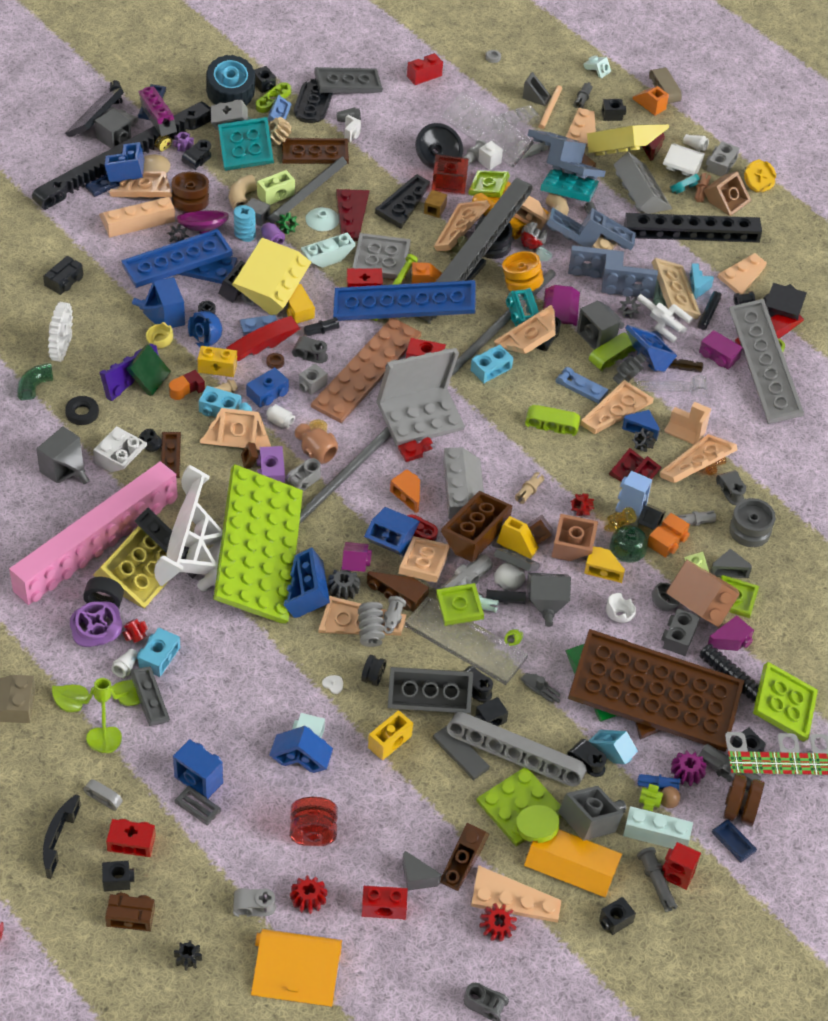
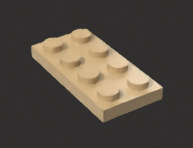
(676, 286)

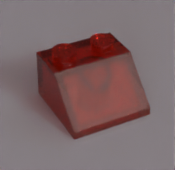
(450, 174)

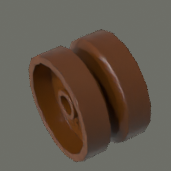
(190, 191)
(743, 800)

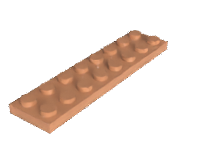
(364, 370)

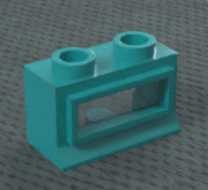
(521, 305)

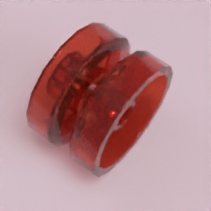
(313, 821)

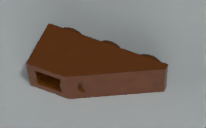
(394, 585)
(464, 856)

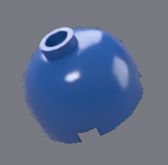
(205, 325)

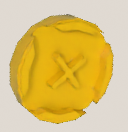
(760, 176)

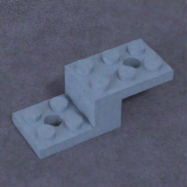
(566, 154)
(591, 228)
(615, 277)

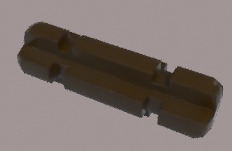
(687, 365)

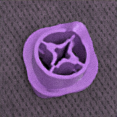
(98, 630)

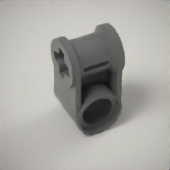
(309, 349)
(731, 486)
(487, 1000)

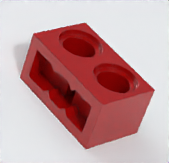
(680, 865)

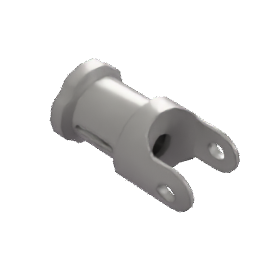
(391, 616)

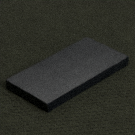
(88, 119)

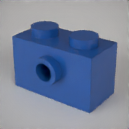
(267, 387)

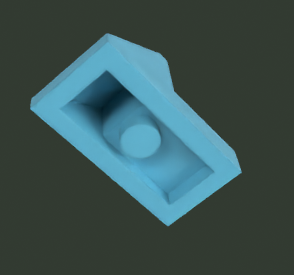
(699, 283)

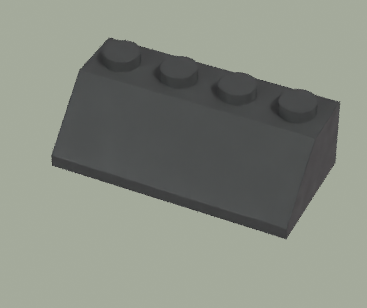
(430, 690)

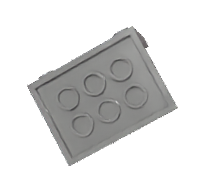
(417, 397)

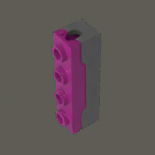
(157, 111)

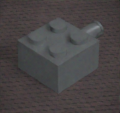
(591, 812)

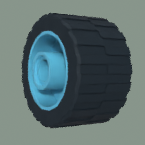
(230, 80)

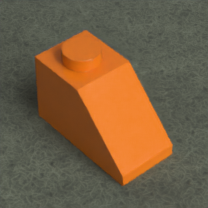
(424, 273)
(407, 489)

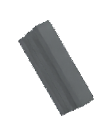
(211, 815)

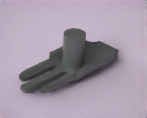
(539, 686)

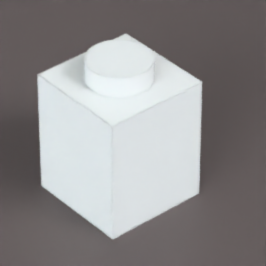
(490, 155)

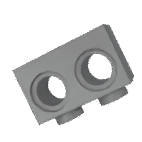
(722, 159)

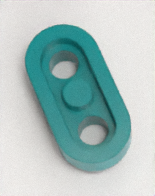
(680, 186)

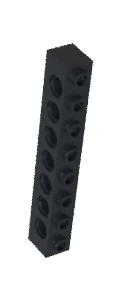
(694, 227)

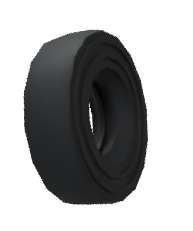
(82, 401)

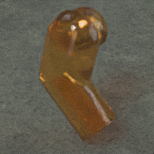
(712, 468)

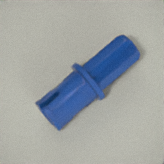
(662, 782)

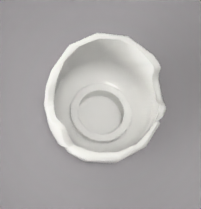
(509, 576)
(616, 604)

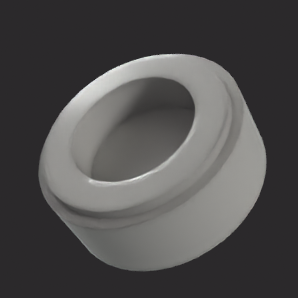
(493, 56)

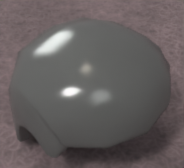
(660, 596)

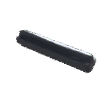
(709, 310)

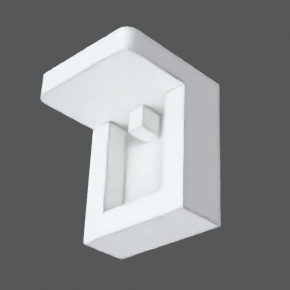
(352, 128)

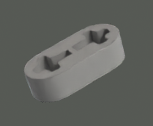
(103, 794)

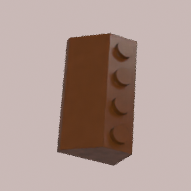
(476, 525)

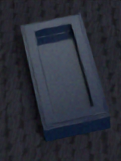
(734, 841)

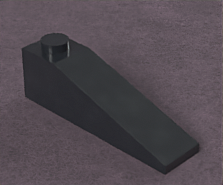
(158, 531)

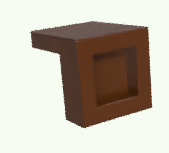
(540, 529)

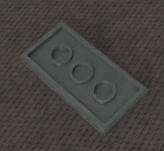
(347, 80)

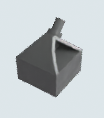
(598, 324)
(61, 457)
(549, 593)

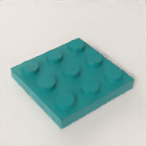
(246, 143)
(569, 185)

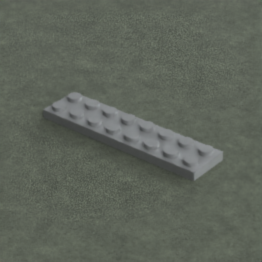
(766, 361)

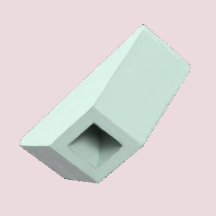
(329, 250)

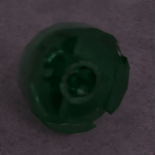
(629, 544)

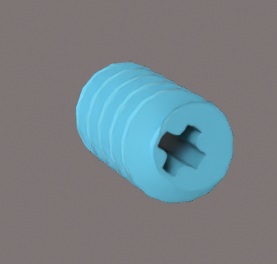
(244, 223)

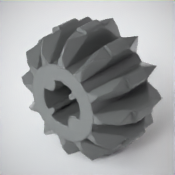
(343, 584)

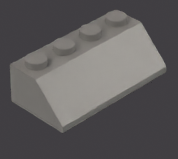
(641, 185)
(461, 477)

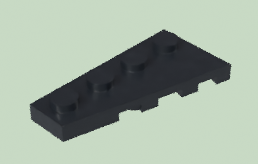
(402, 203)

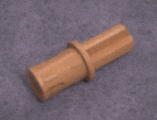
(703, 183)

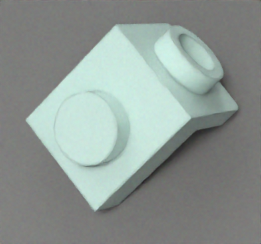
(599, 64)

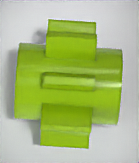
(650, 797)

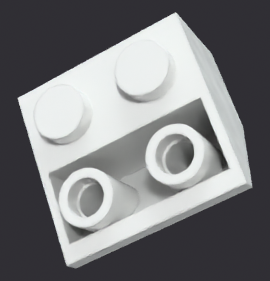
(683, 159)
(117, 450)

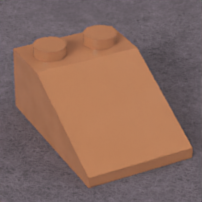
(703, 593)

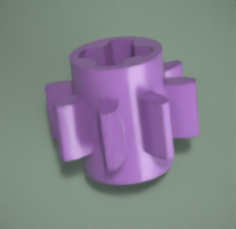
(183, 141)

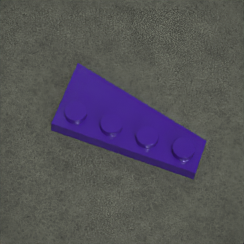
(118, 378)

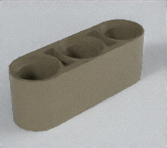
(662, 78)

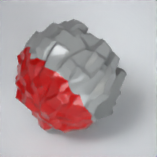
(532, 236)

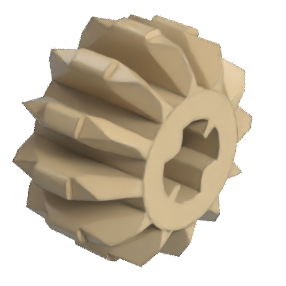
(279, 130)

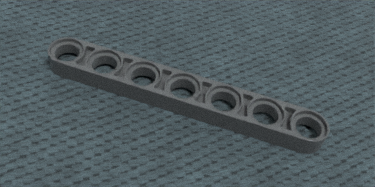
(307, 189)

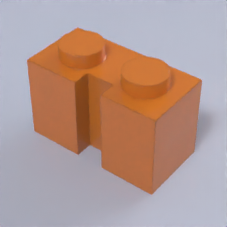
(669, 535)

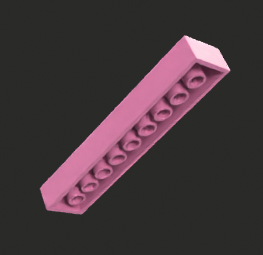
(92, 534)

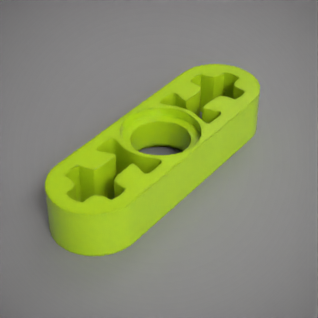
(274, 92)

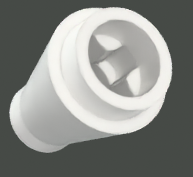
(697, 142)
(125, 663)

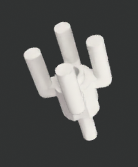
(665, 317)

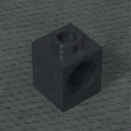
(264, 79)
(613, 110)
(651, 516)
(492, 712)
(752, 741)
(111, 869)
(618, 908)

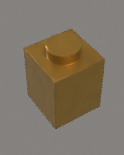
(435, 203)

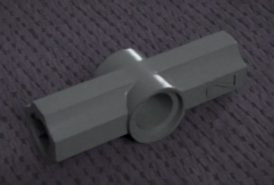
(721, 764)

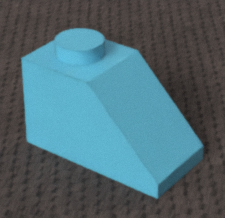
(615, 745)

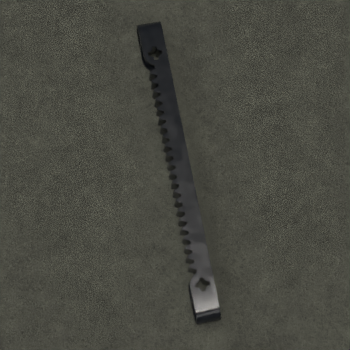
(48, 195)

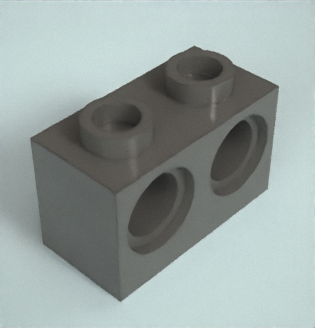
(680, 632)

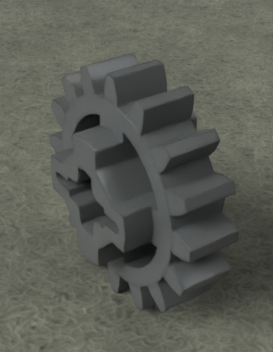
(629, 368)

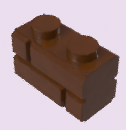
(130, 912)

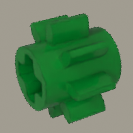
(282, 223)

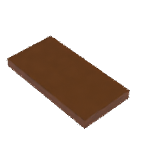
(314, 150)

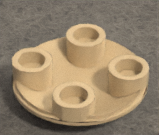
(156, 163)

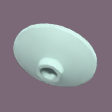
(322, 219)

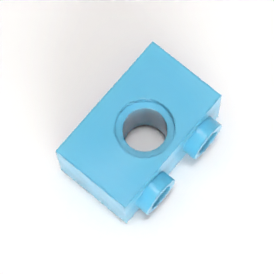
(159, 651)

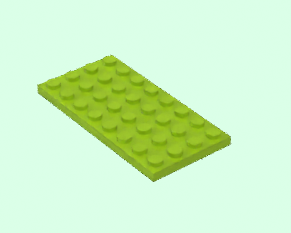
(258, 544)

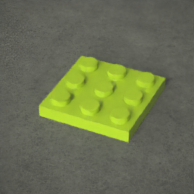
(785, 701)
(512, 796)

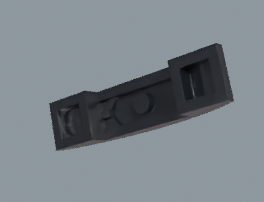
(67, 813)

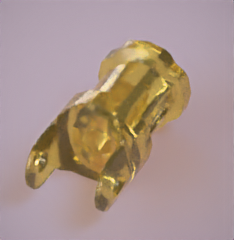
(618, 519)

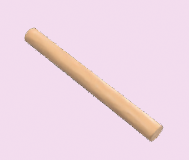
(549, 109)

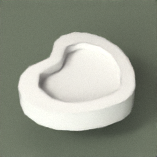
(333, 683)

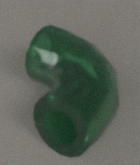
(32, 378)

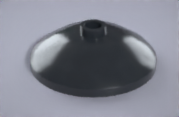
(437, 137)

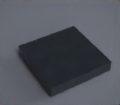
(785, 301)

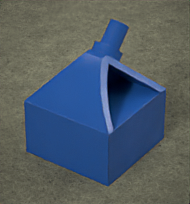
(163, 303)

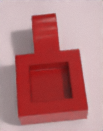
(414, 450)

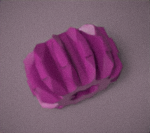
(688, 768)

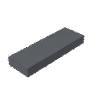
(149, 696)
(461, 753)

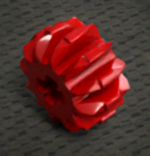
(316, 891)
(506, 925)

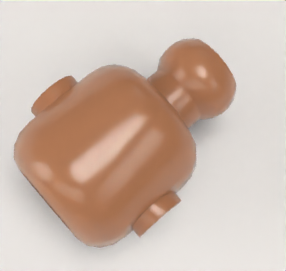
(317, 443)

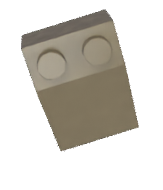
(16, 698)

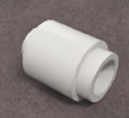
(280, 416)

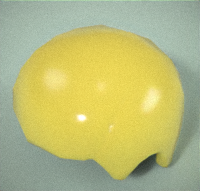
(160, 335)

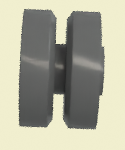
(752, 522)

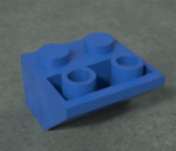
(392, 530)

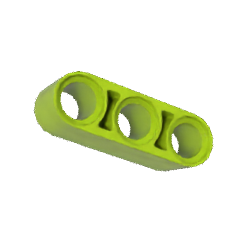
(611, 351)
(552, 419)

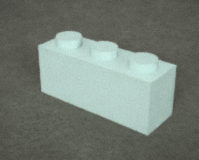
(657, 828)

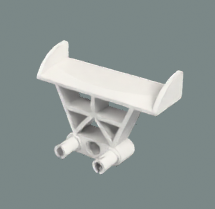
(199, 558)

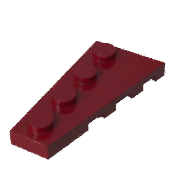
(351, 210)

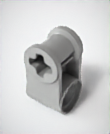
(305, 474)
(251, 902)

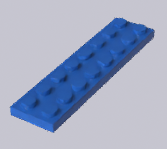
(405, 300)

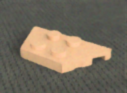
(151, 185)
(530, 333)
(236, 429)

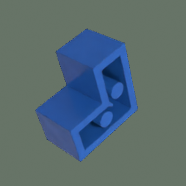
(126, 165)
(303, 747)

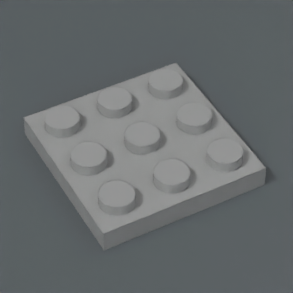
(381, 252)

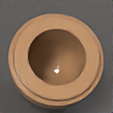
(670, 797)

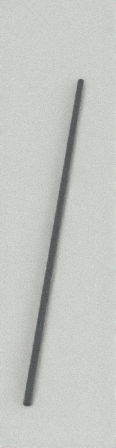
(385, 434)

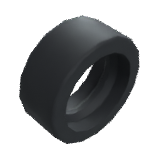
(106, 586)

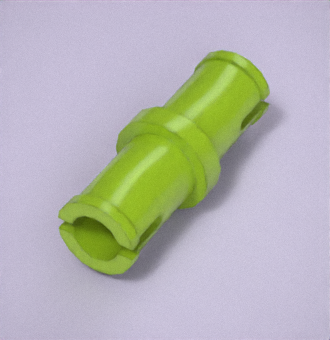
(518, 635)

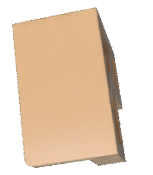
(690, 425)

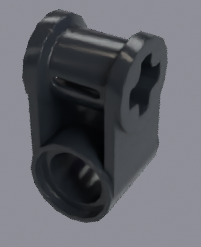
(197, 154)
(479, 687)
(590, 756)

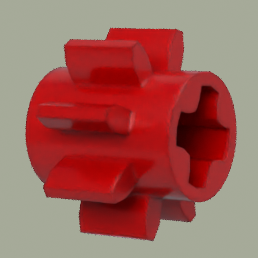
(582, 504)
(135, 630)

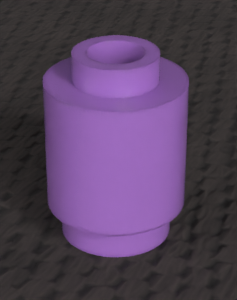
(272, 233)

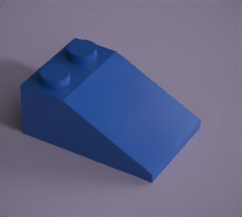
(656, 351)

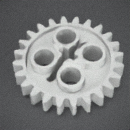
(60, 331)

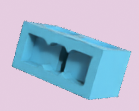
(491, 363)
(215, 399)

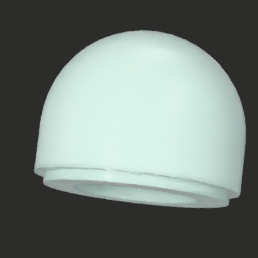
(541, 252)

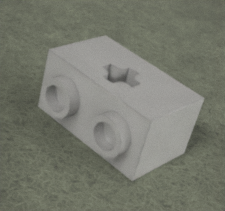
(228, 113)

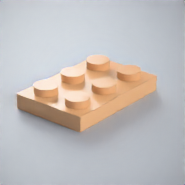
(424, 559)

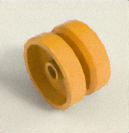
(523, 271)

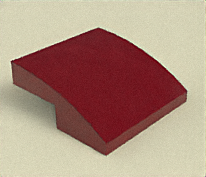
(630, 462)

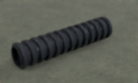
(725, 666)

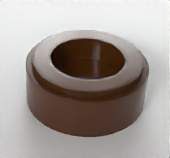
(275, 360)

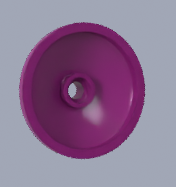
(203, 220)

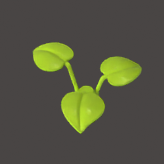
(72, 697)

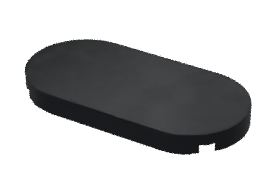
(311, 104)

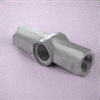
(469, 573)

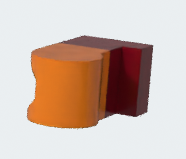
(186, 384)

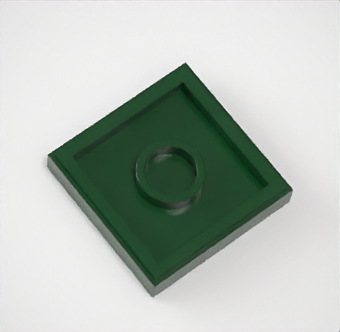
(148, 370)

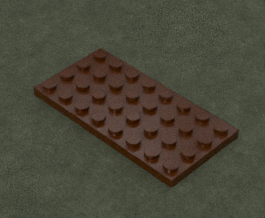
(656, 689)

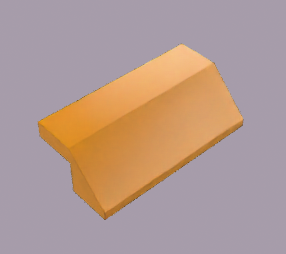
(575, 862)

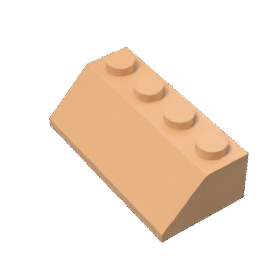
(138, 217)

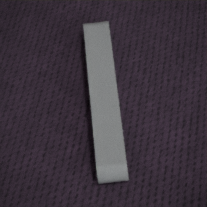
(524, 756)

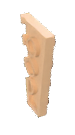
(342, 618)
(524, 900)

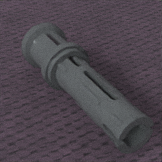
(654, 870)

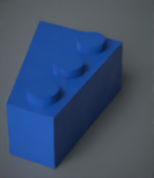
(308, 584)

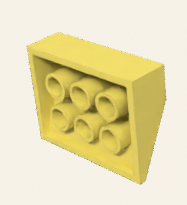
(623, 138)
(271, 275)
(134, 567)

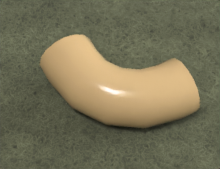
(240, 189)
(557, 202)

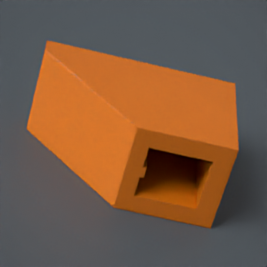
(653, 100)

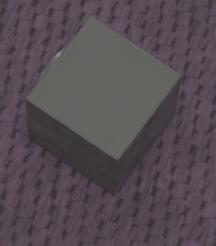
(112, 128)

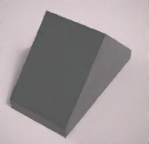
(535, 91)
(731, 565)
(418, 874)

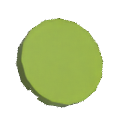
(537, 823)

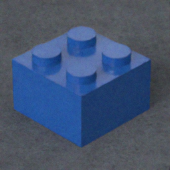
(198, 768)

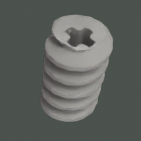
(371, 624)

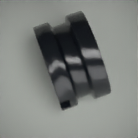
(373, 670)

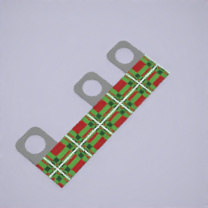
(783, 762)

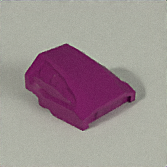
(564, 301)

